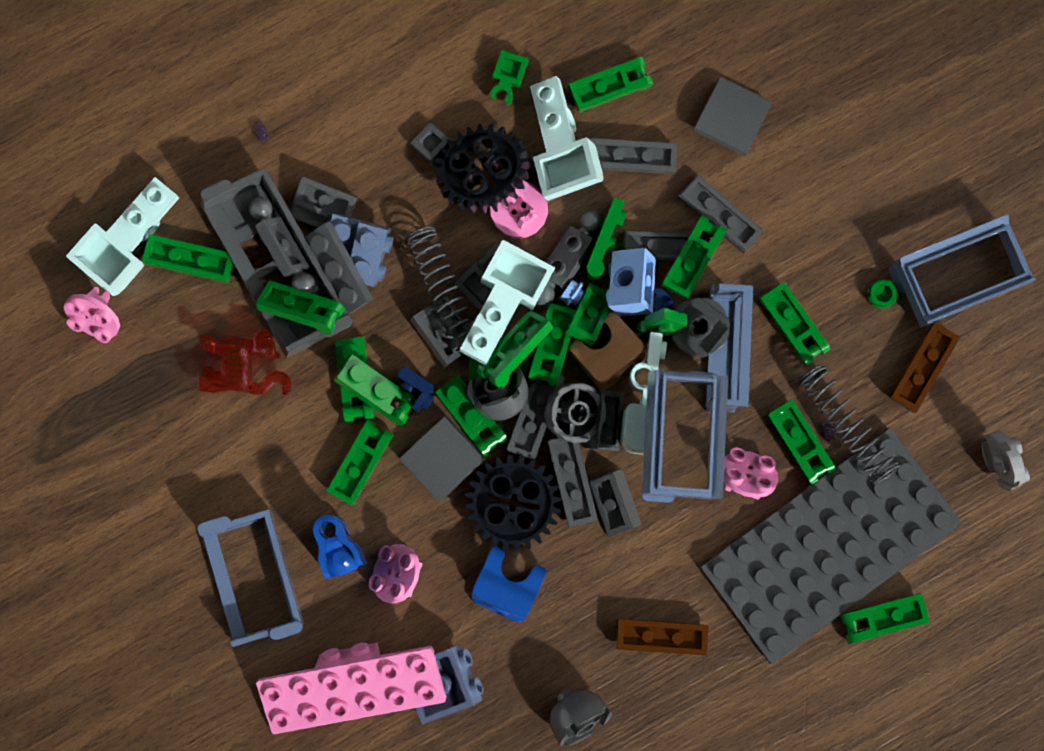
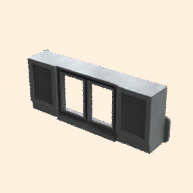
(228, 212)

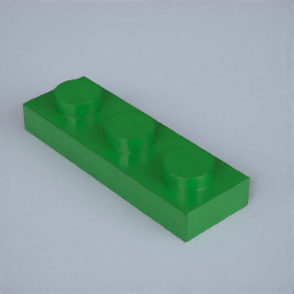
(188, 259)

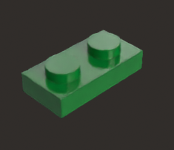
(589, 315)

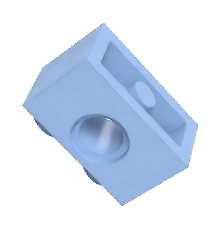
(638, 296)

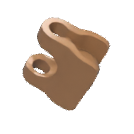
(613, 361)

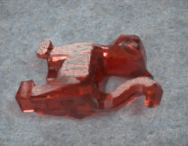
(236, 365)

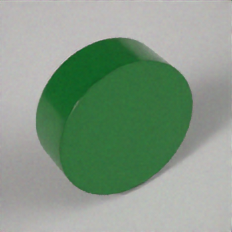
(882, 294)

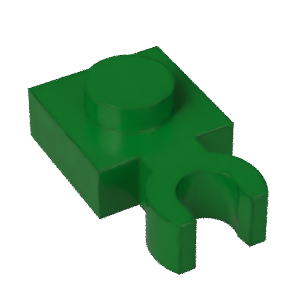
(509, 73)
(662, 321)

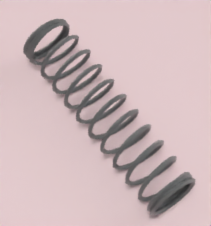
(432, 234)
(811, 378)

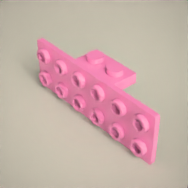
(351, 686)

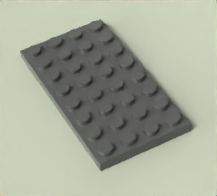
(829, 548)

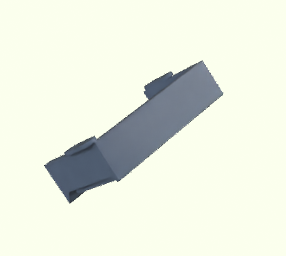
(906, 283)
(725, 360)
(654, 431)
(209, 531)

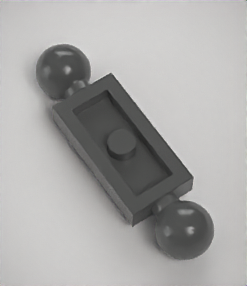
(281, 245)
(570, 254)

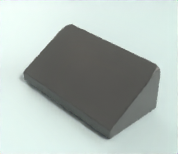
(609, 435)
(615, 502)

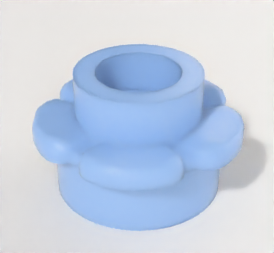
(572, 293)

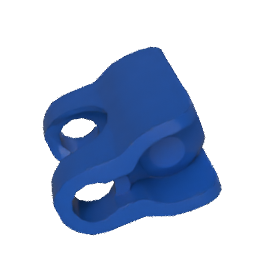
(337, 554)
(503, 596)

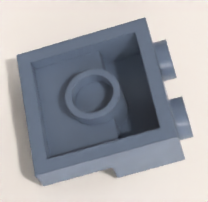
(365, 245)
(459, 684)

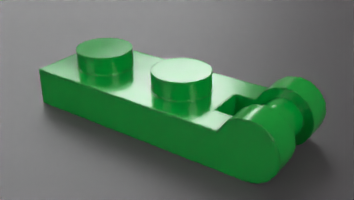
(610, 85)
(605, 241)
(693, 258)
(300, 306)
(794, 323)
(553, 346)
(514, 348)
(344, 349)
(375, 389)
(456, 400)
(800, 441)
(359, 463)
(886, 618)

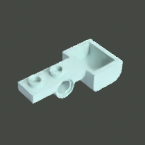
(567, 162)
(108, 254)
(514, 280)
(634, 416)

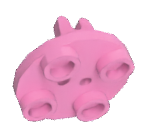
(528, 219)
(92, 315)
(750, 473)
(395, 573)

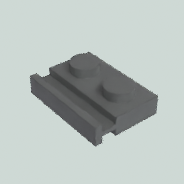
(318, 201)
(432, 332)

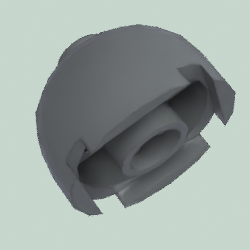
(499, 402)
(575, 412)
(577, 715)

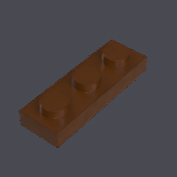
(924, 367)
(662, 637)

